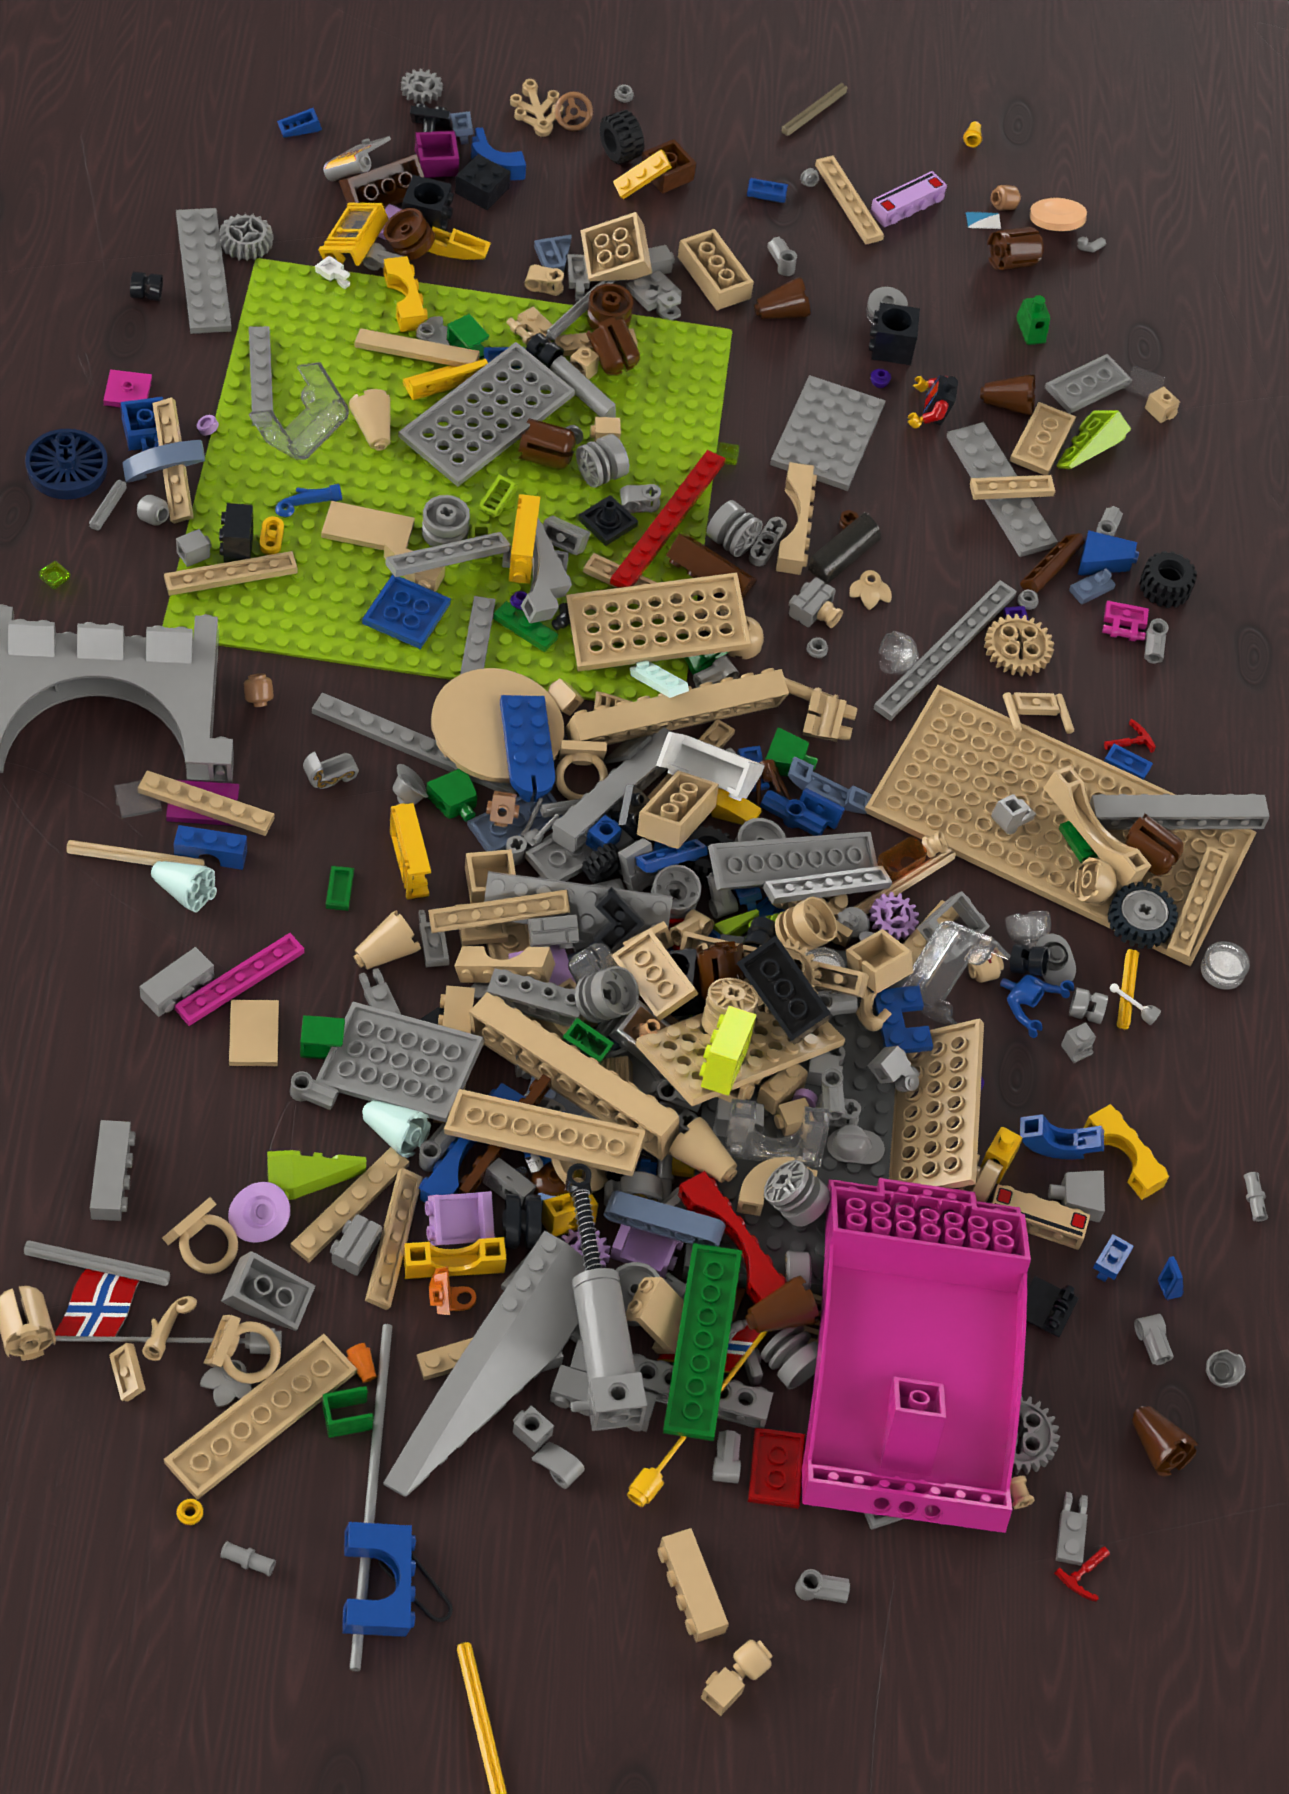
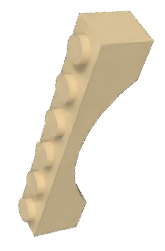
(792, 548)
(1070, 796)

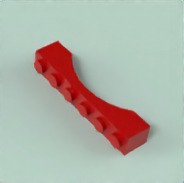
(702, 1196)

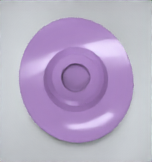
(259, 1212)

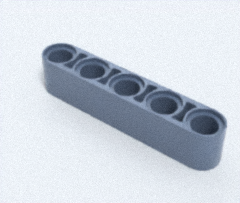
(664, 1219)

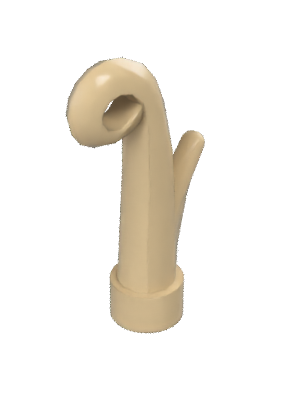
(156, 1343)

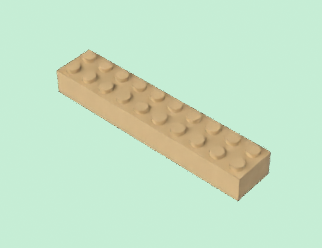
(687, 709)
(573, 1073)

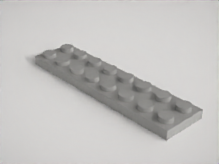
(203, 271)
(1016, 516)
(754, 862)
(582, 899)

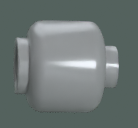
(152, 510)

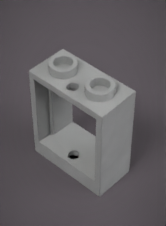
(964, 908)

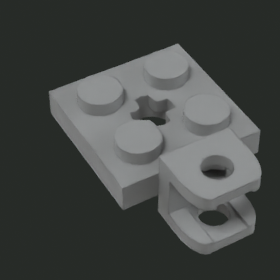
(663, 299)

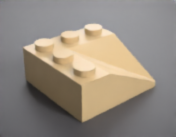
(616, 249)

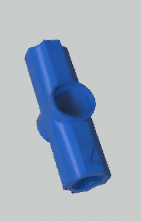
(800, 819)

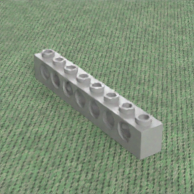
(729, 1408)

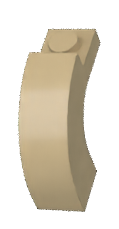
(752, 1190)

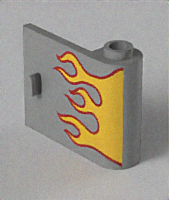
(353, 160)

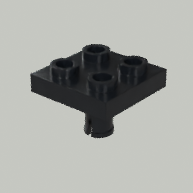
(430, 117)
(608, 520)
(628, 817)

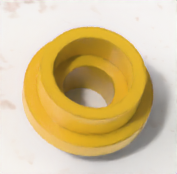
(190, 1504)

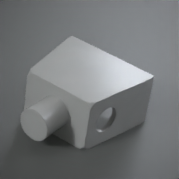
(1081, 1191)

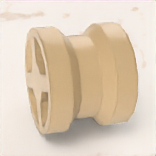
(829, 614)
(935, 844)

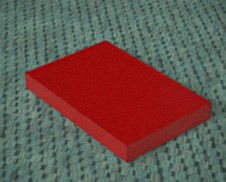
(776, 1468)

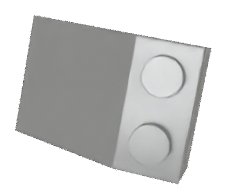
(268, 1292)

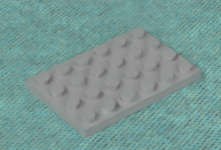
(828, 431)
(401, 1061)

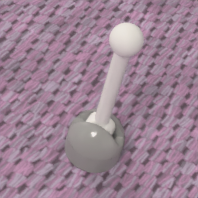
(1148, 1013)

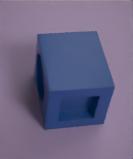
(596, 834)

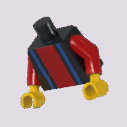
(938, 401)

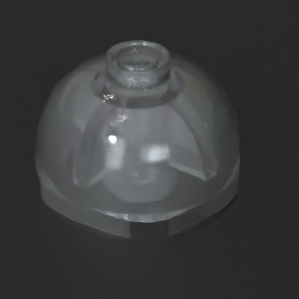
(898, 653)
(1028, 928)

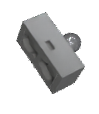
(507, 1180)

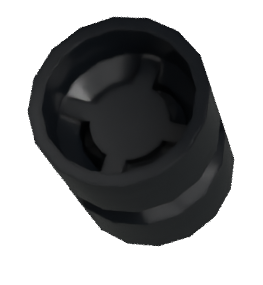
(139, 283)
(544, 349)
(760, 932)
(1032, 960)

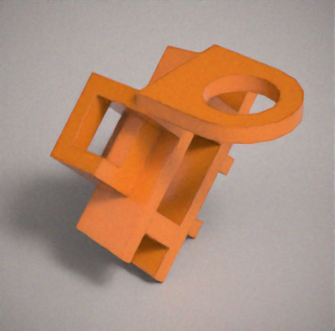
(445, 1296)

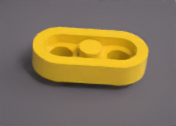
(269, 539)

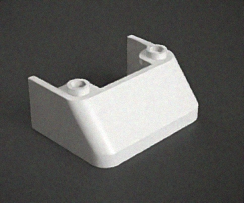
(710, 763)

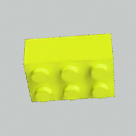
(727, 1050)

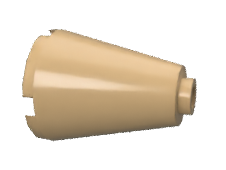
(373, 417)
(386, 943)
(704, 1151)

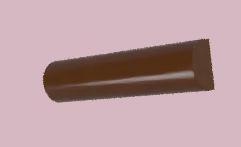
(1053, 562)

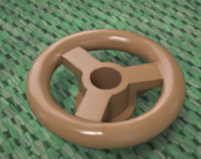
(570, 97)

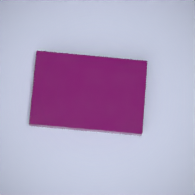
(179, 814)

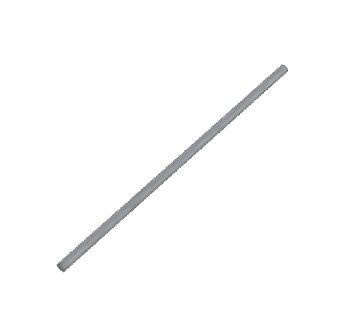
(373, 1474)

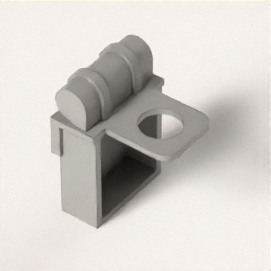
(634, 876)

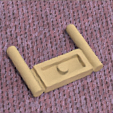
(1036, 705)

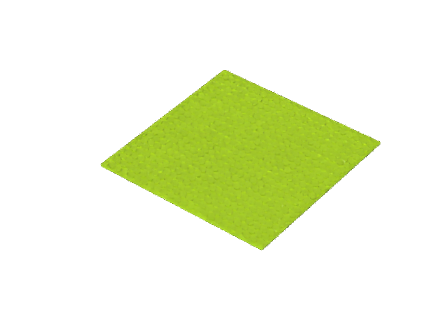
(667, 423)

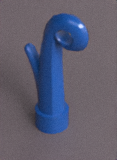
(308, 496)

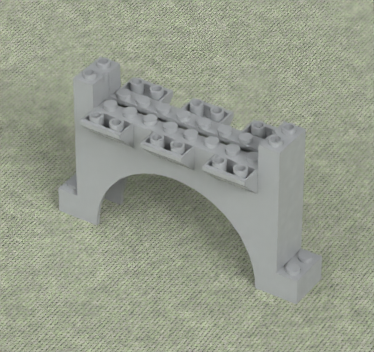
(159, 672)

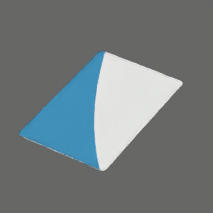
(983, 220)

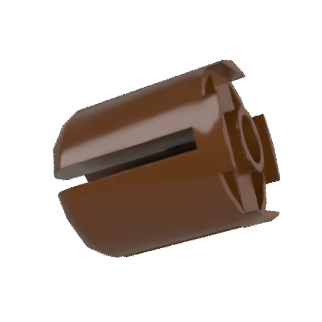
(1015, 248)
(614, 346)
(547, 444)
(1156, 844)
(719, 963)

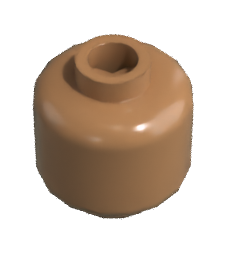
(1005, 197)
(258, 689)

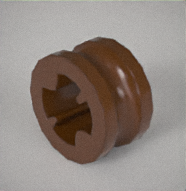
(848, 514)

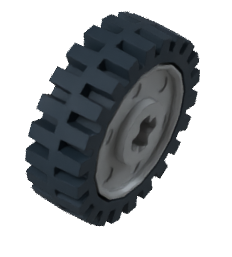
(1142, 915)

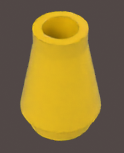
(973, 136)

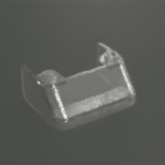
(322, 416)
(943, 963)

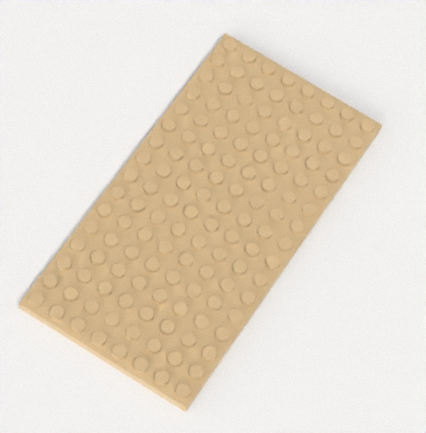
(970, 757)

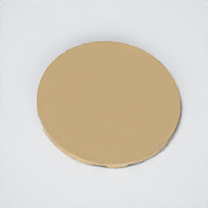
(470, 724)

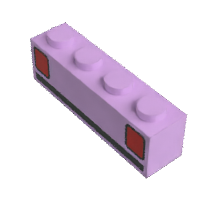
(908, 199)

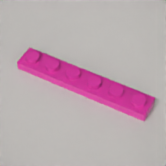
(239, 979)

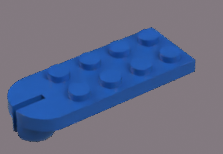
(527, 745)

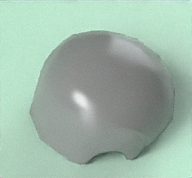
(1225, 1368)

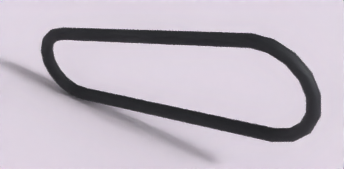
(434, 1585)

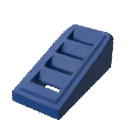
(308, 118)
(1171, 1280)

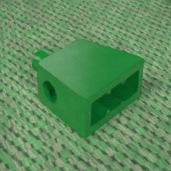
(1034, 314)
(784, 749)
(453, 795)
(588, 1041)

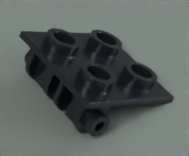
(1049, 1305)

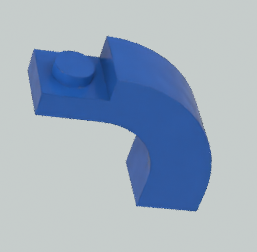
(511, 161)
(1059, 1142)

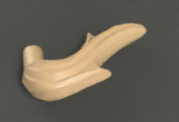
(865, 1013)

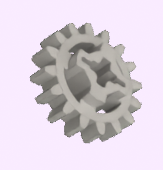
(421, 86)

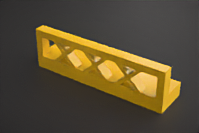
(440, 379)

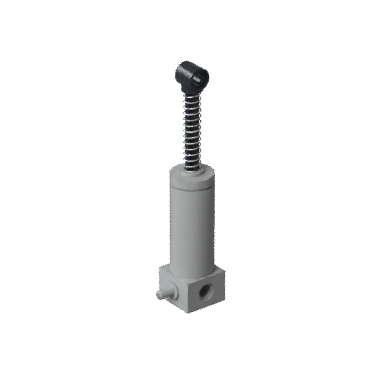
(615, 1389)

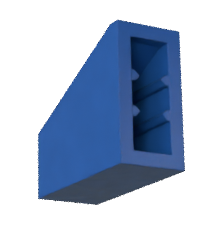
(1107, 553)

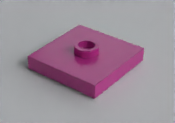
(126, 386)

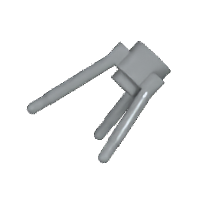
(534, 837)

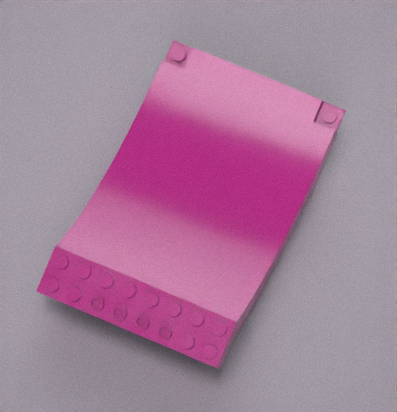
(918, 1355)

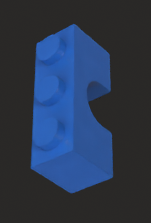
(227, 847)

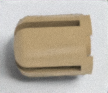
(38, 1326)

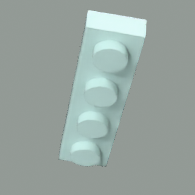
(658, 679)

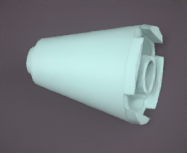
(397, 1126)

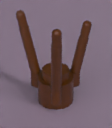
(770, 773)

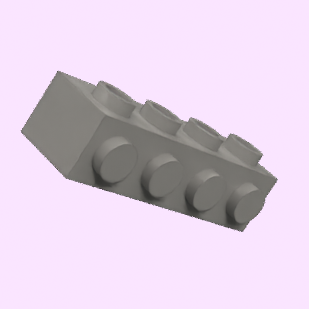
(535, 997)

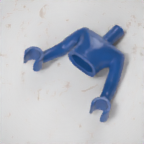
(1030, 992)

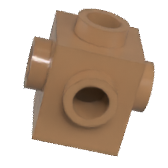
(506, 801)

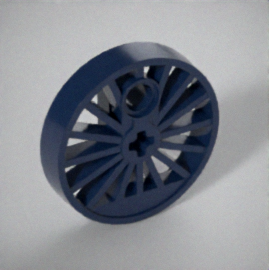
(65, 463)

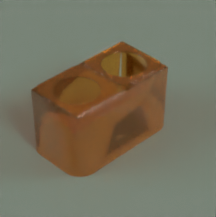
(917, 852)

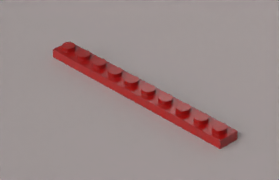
(667, 520)

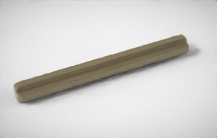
(814, 109)

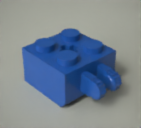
(140, 423)

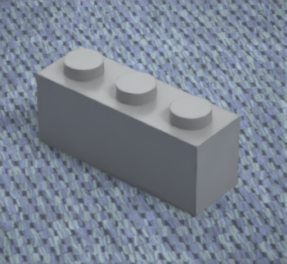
(177, 982)

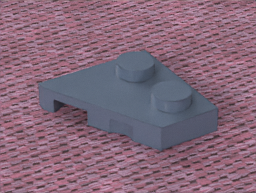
(553, 251)

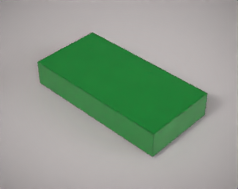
(339, 888)

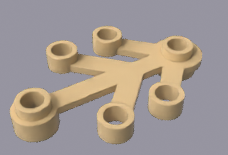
(542, 125)

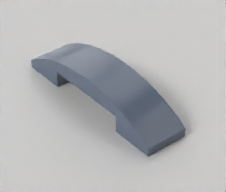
(163, 457)
(851, 799)

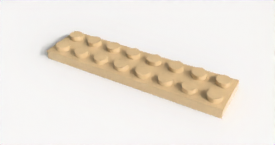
(545, 1132)
(259, 1416)

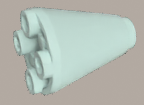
(187, 883)

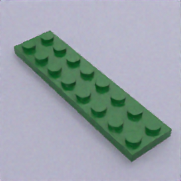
(702, 1342)

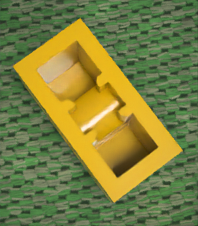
(560, 1214)

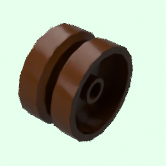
(409, 233)
(609, 302)

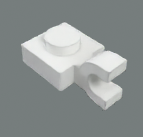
(331, 269)

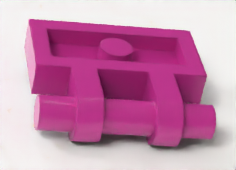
(1128, 616)

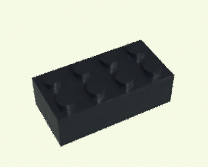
(785, 990)

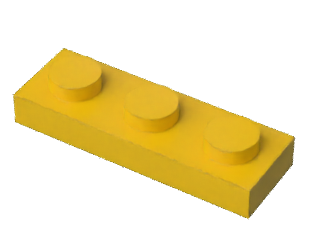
(642, 174)

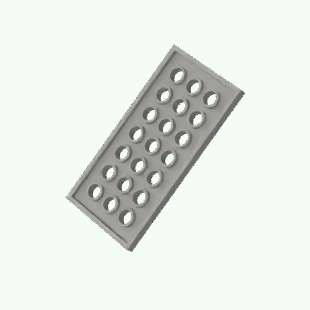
(487, 425)

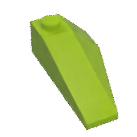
(1096, 435)
(306, 1174)

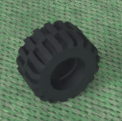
(621, 136)
(1165, 591)
(706, 836)

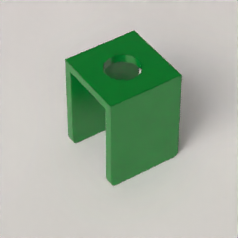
(467, 334)
(320, 1035)
(344, 1399)

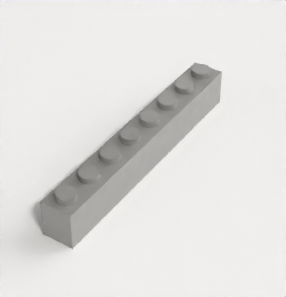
(608, 794)
(1182, 811)

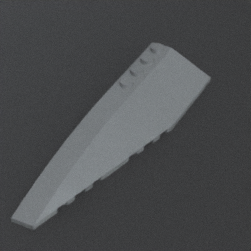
(507, 1351)

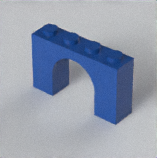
(393, 1547)

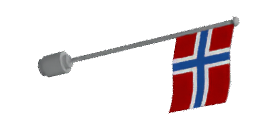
(102, 1305)

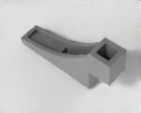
(548, 580)

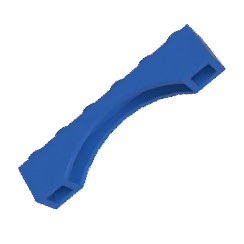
(445, 1172)

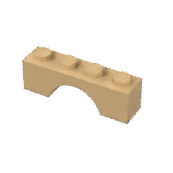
(477, 967)

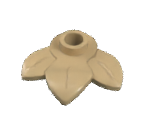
(870, 591)

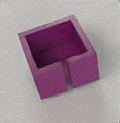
(437, 153)

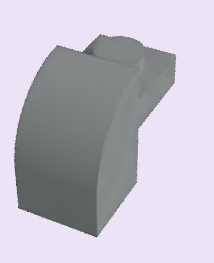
(1012, 813)

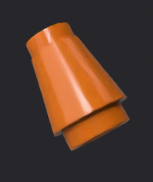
(362, 1359)

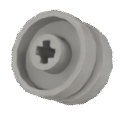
(445, 520)
(759, 830)
(630, 1277)

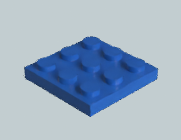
(406, 611)

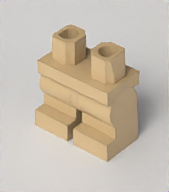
(831, 714)

